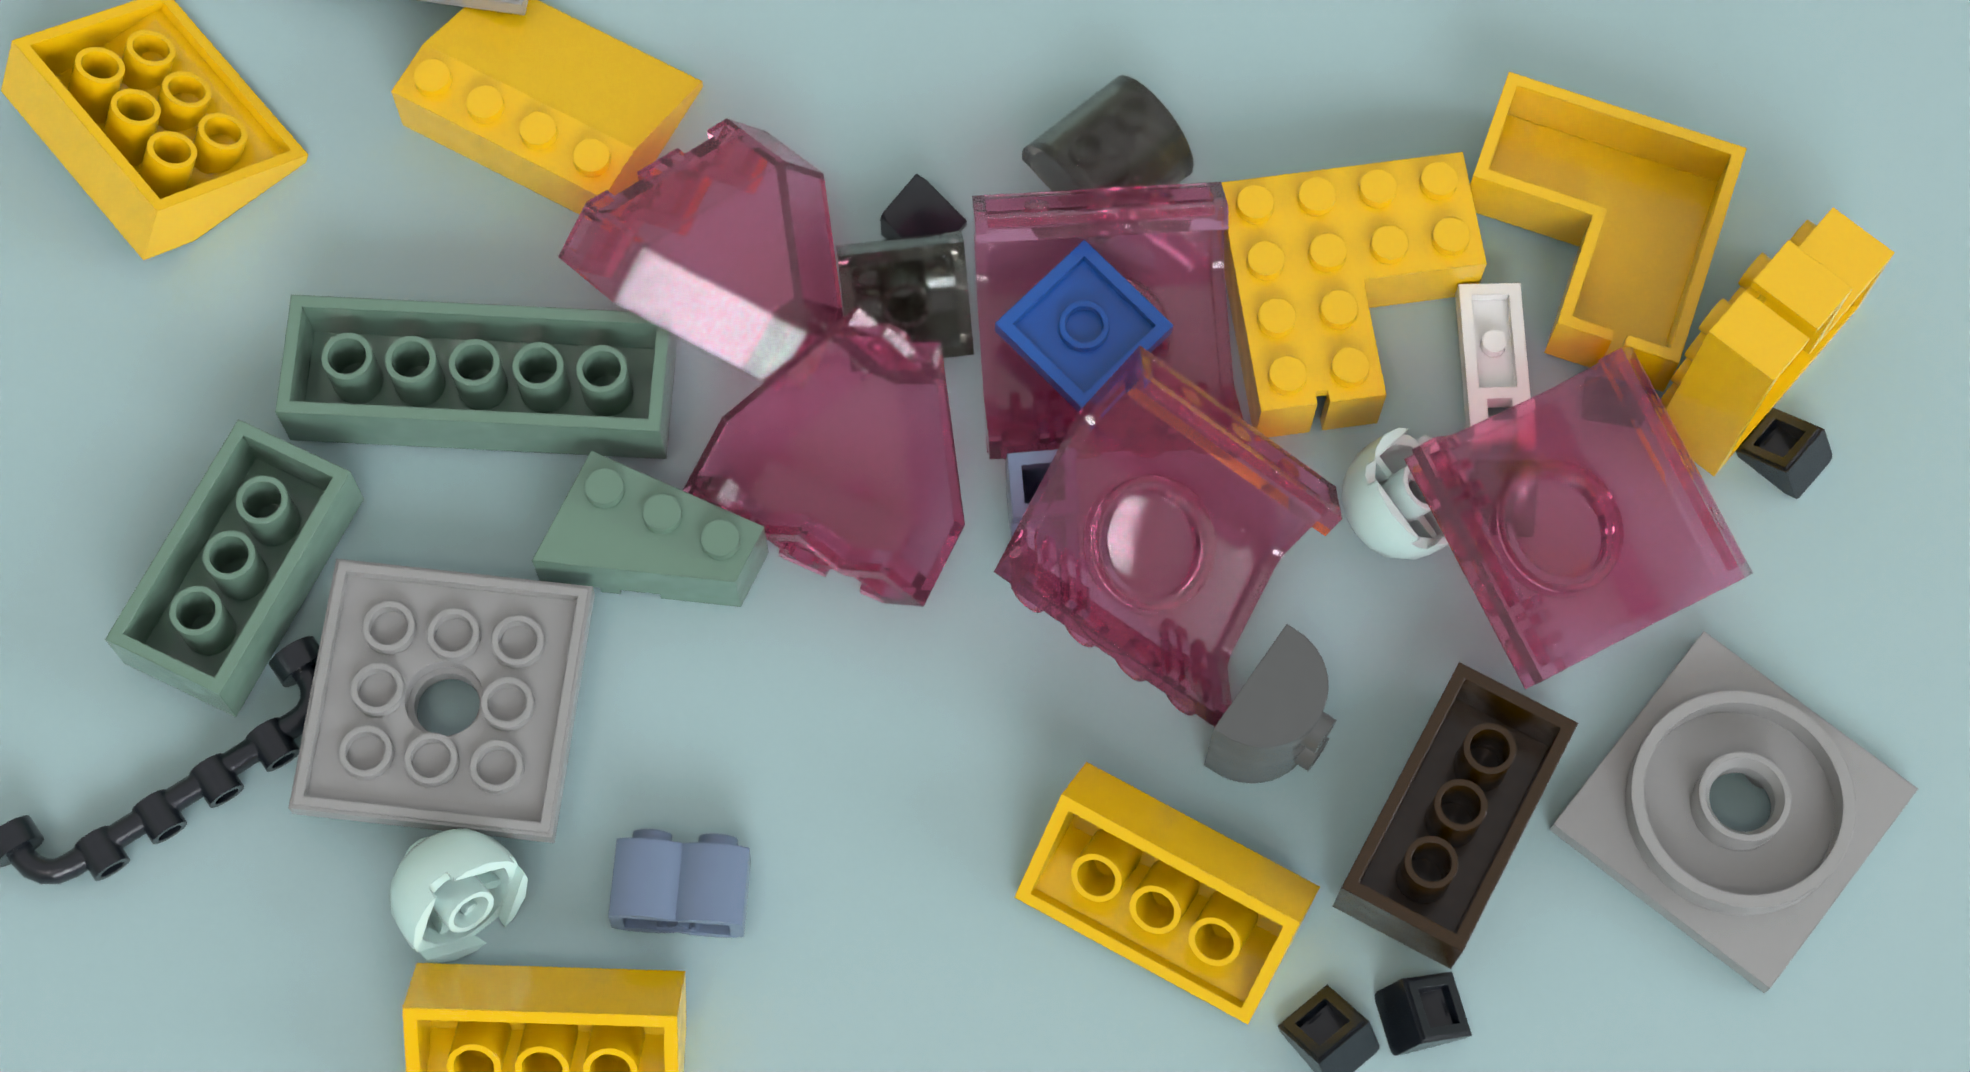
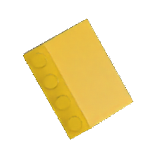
(544, 101)
(149, 121)

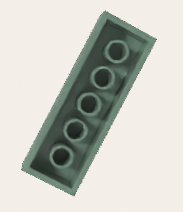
(476, 377)

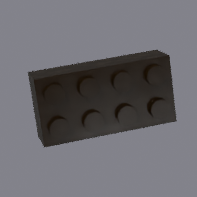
(1455, 815)

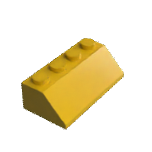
(1166, 891)
(544, 1019)

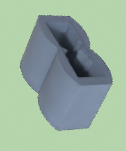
(680, 885)

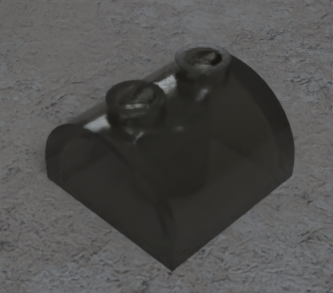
(1112, 142)
(911, 285)

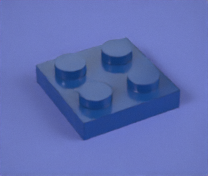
(1081, 325)

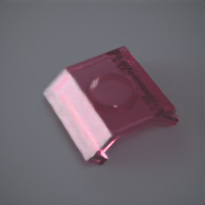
(1155, 236)
(1578, 517)
(1163, 530)

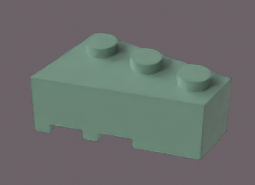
(649, 538)

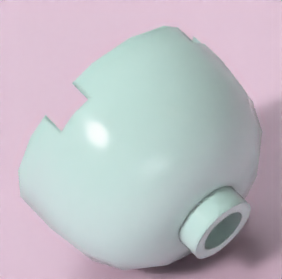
(1386, 501)
(452, 890)

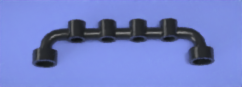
(160, 812)

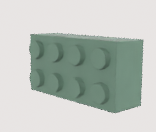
(236, 568)

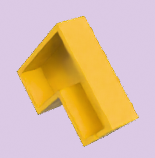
(1634, 200)
(1314, 257)
(1769, 334)

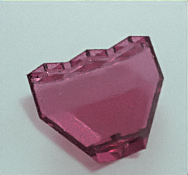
(719, 248)
(847, 460)

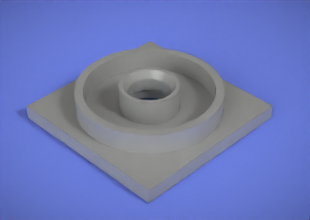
(396, 635)
(1732, 890)

